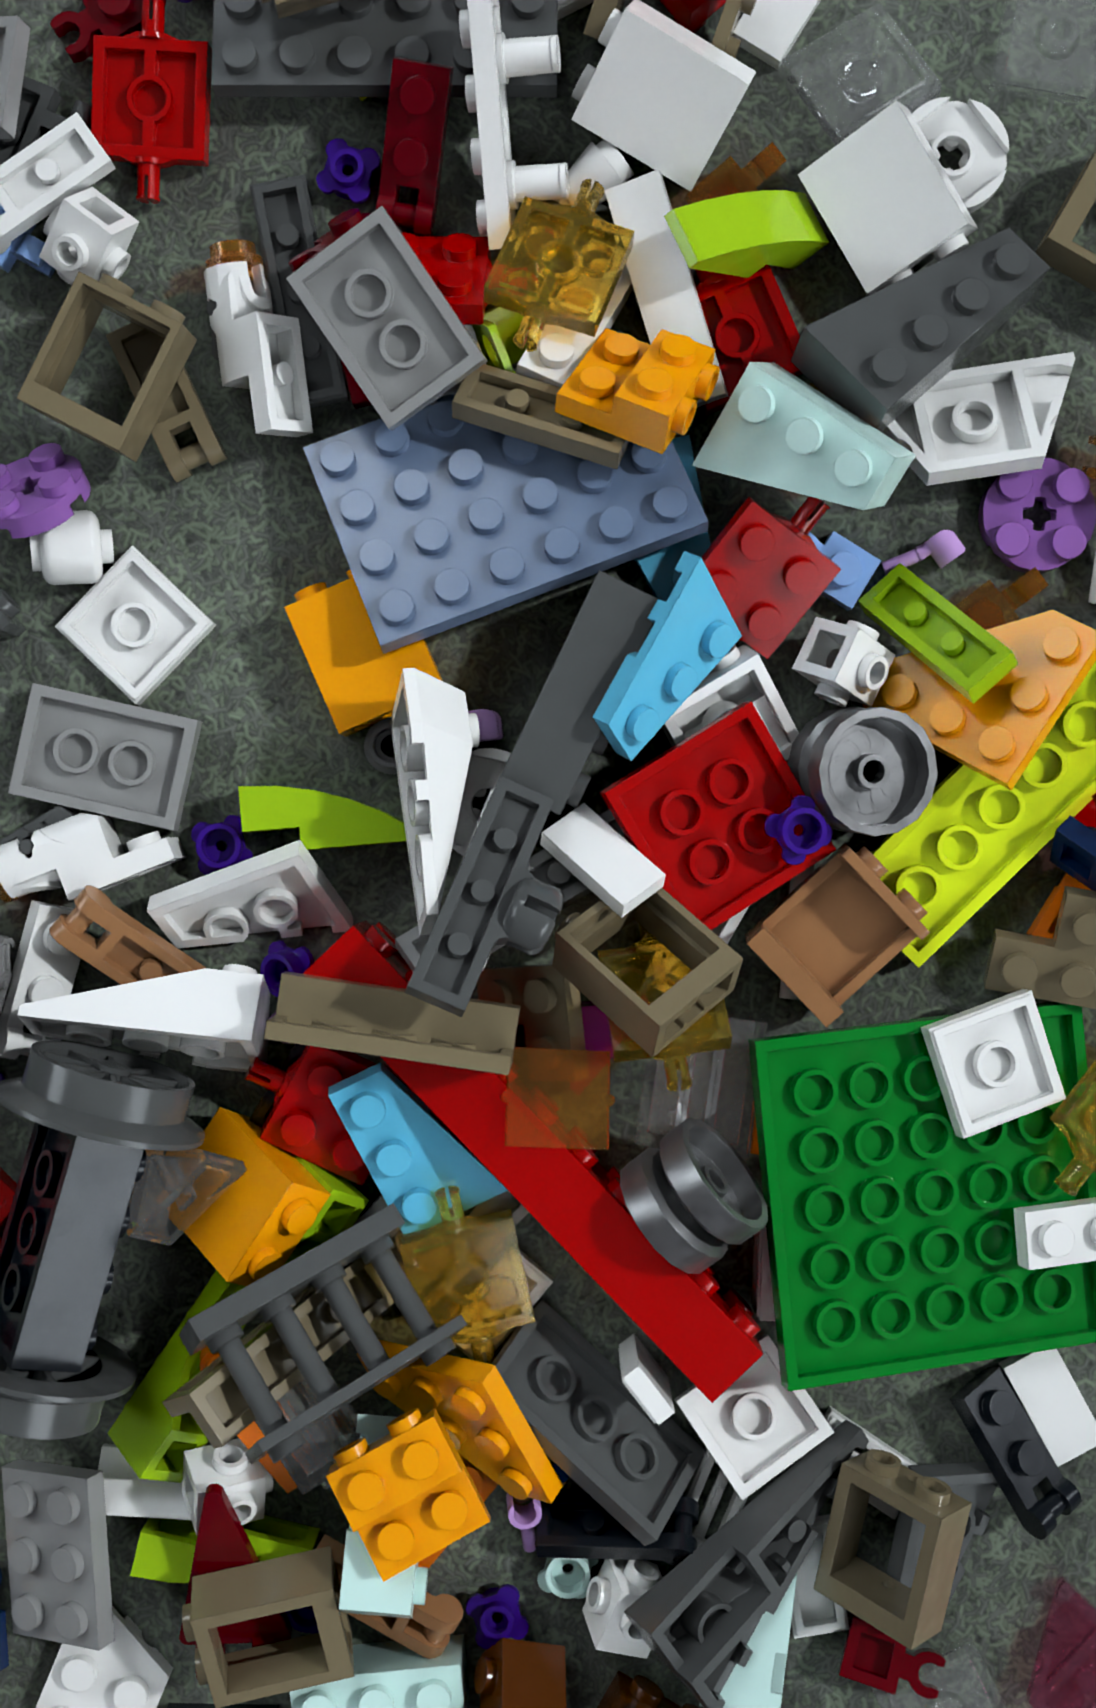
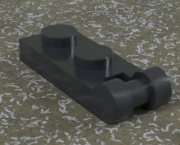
(1015, 1452)
(583, 1529)

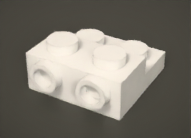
(732, 681)

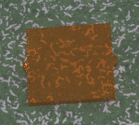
(558, 1099)

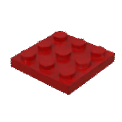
(704, 815)

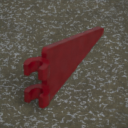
(222, 1546)

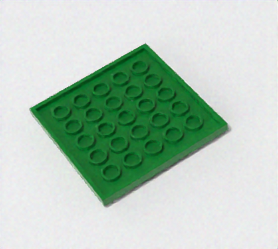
(892, 1228)

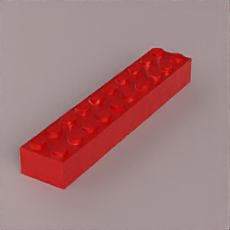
(570, 1196)

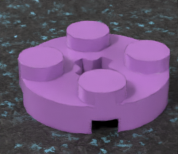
(40, 490)
(1060, 540)

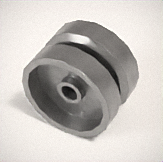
(865, 768)
(693, 1196)

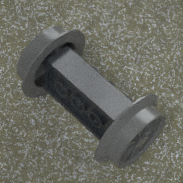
(69, 1209)

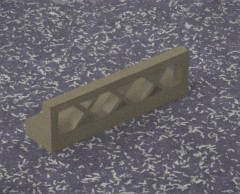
(392, 1024)
(214, 1395)

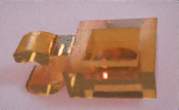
(731, 179)
(995, 608)

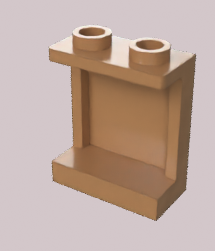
(836, 931)

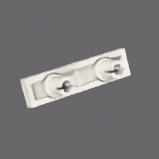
(494, 62)

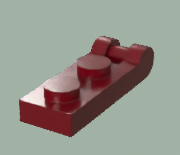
(415, 141)

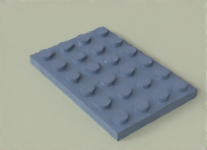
(472, 520)

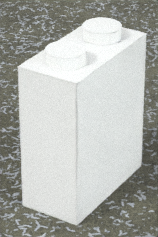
(660, 92)
(888, 200)

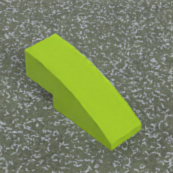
(747, 231)
(321, 817)
(168, 1545)

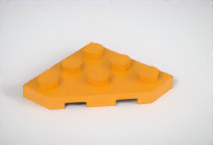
(1012, 718)
(479, 1419)

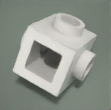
(88, 236)
(844, 661)
(231, 1469)
(609, 1595)

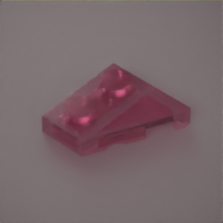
(1066, 1653)

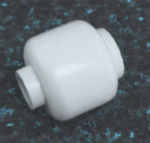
(73, 550)

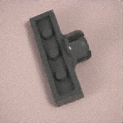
(489, 901)

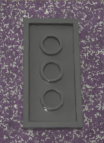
(596, 1425)

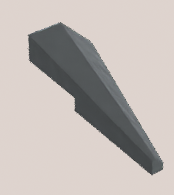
(716, 1596)

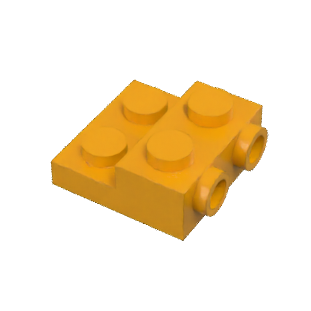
(639, 387)
(406, 1492)

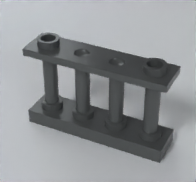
(273, 1300)

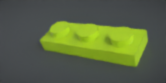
(938, 633)

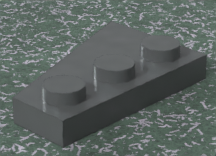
(968, 1480)

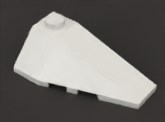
(432, 759)
(199, 1012)

